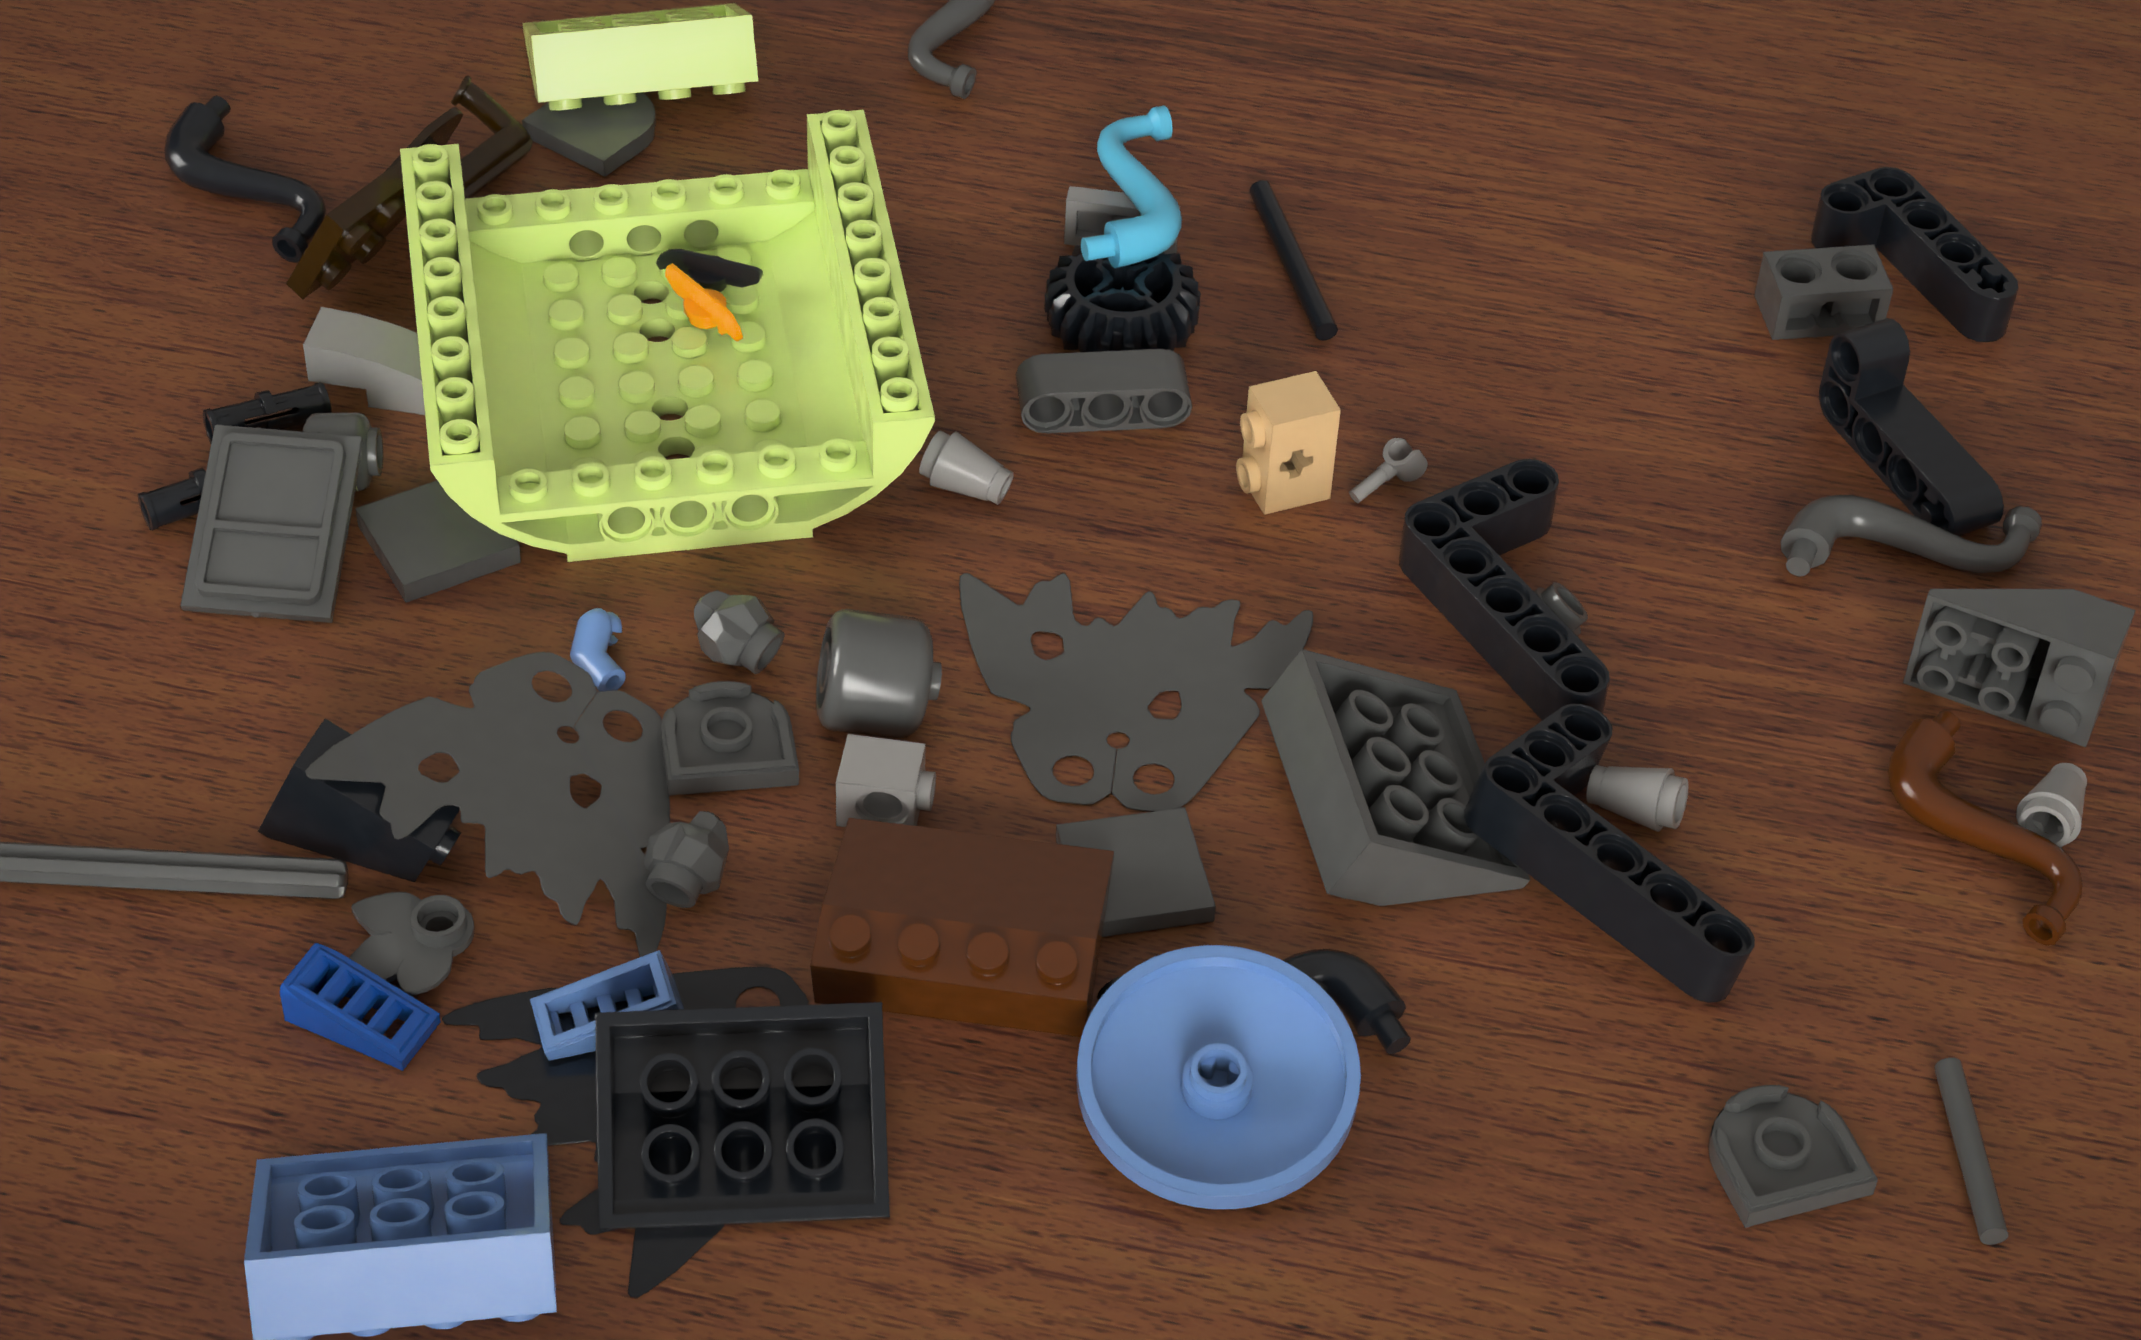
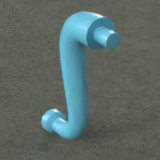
(1160, 219)

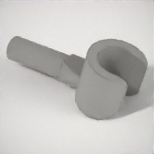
(1399, 461)

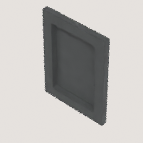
(272, 523)

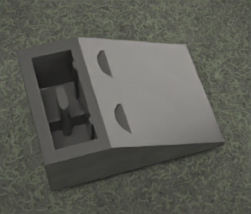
(2021, 654)

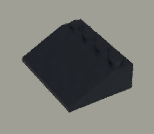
(741, 1116)

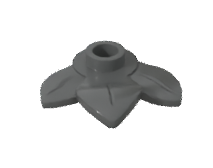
(412, 938)

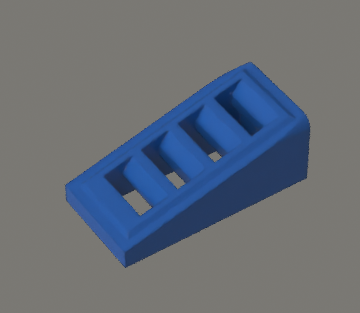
(323, 980)

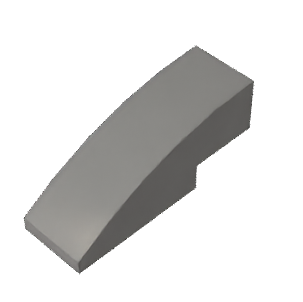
(366, 355)

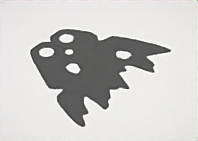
(1112, 678)
(519, 783)

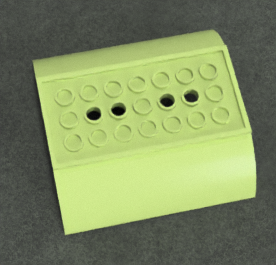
(555, 396)

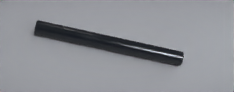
(1293, 260)

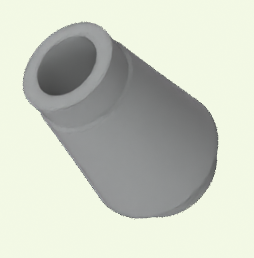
(964, 468)
(1640, 794)
(2055, 804)

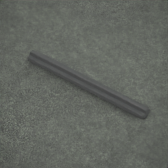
(173, 870)

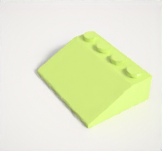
(640, 54)

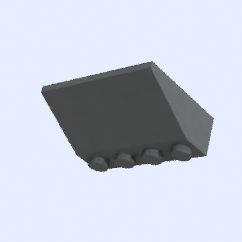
(1383, 782)

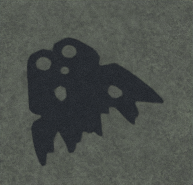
(570, 1096)

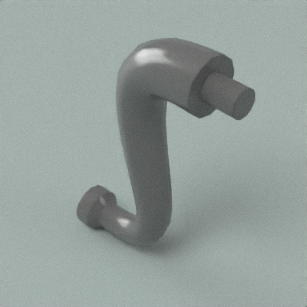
(938, 29)
(1822, 521)

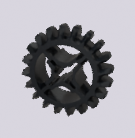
(1122, 307)

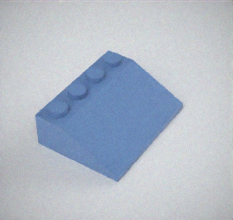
(401, 1238)

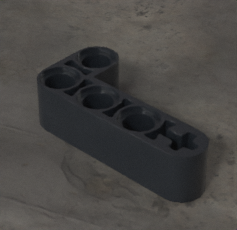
(1923, 244)
(1898, 436)

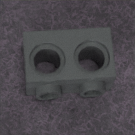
(1822, 290)

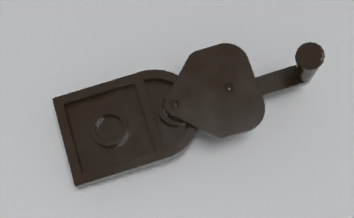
(365, 219)

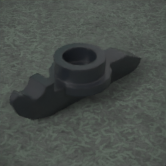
(709, 270)

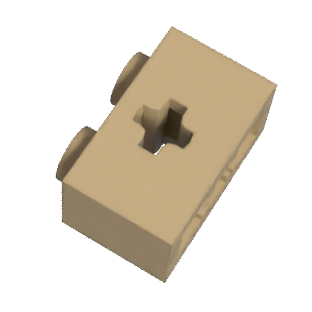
(1288, 442)

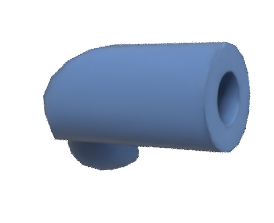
(590, 647)

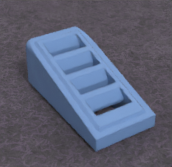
(624, 982)

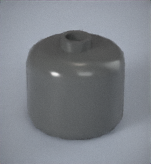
(876, 674)

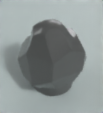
(737, 630)
(687, 859)

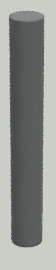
(1971, 1151)

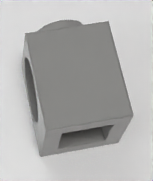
(883, 781)

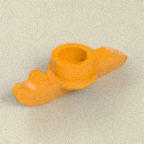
(703, 306)

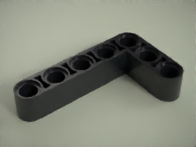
(1454, 560)
(1531, 817)

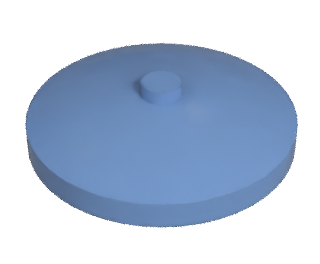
(1218, 1077)

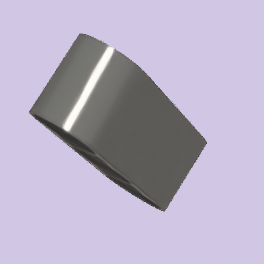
(1103, 391)

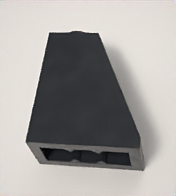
(346, 820)

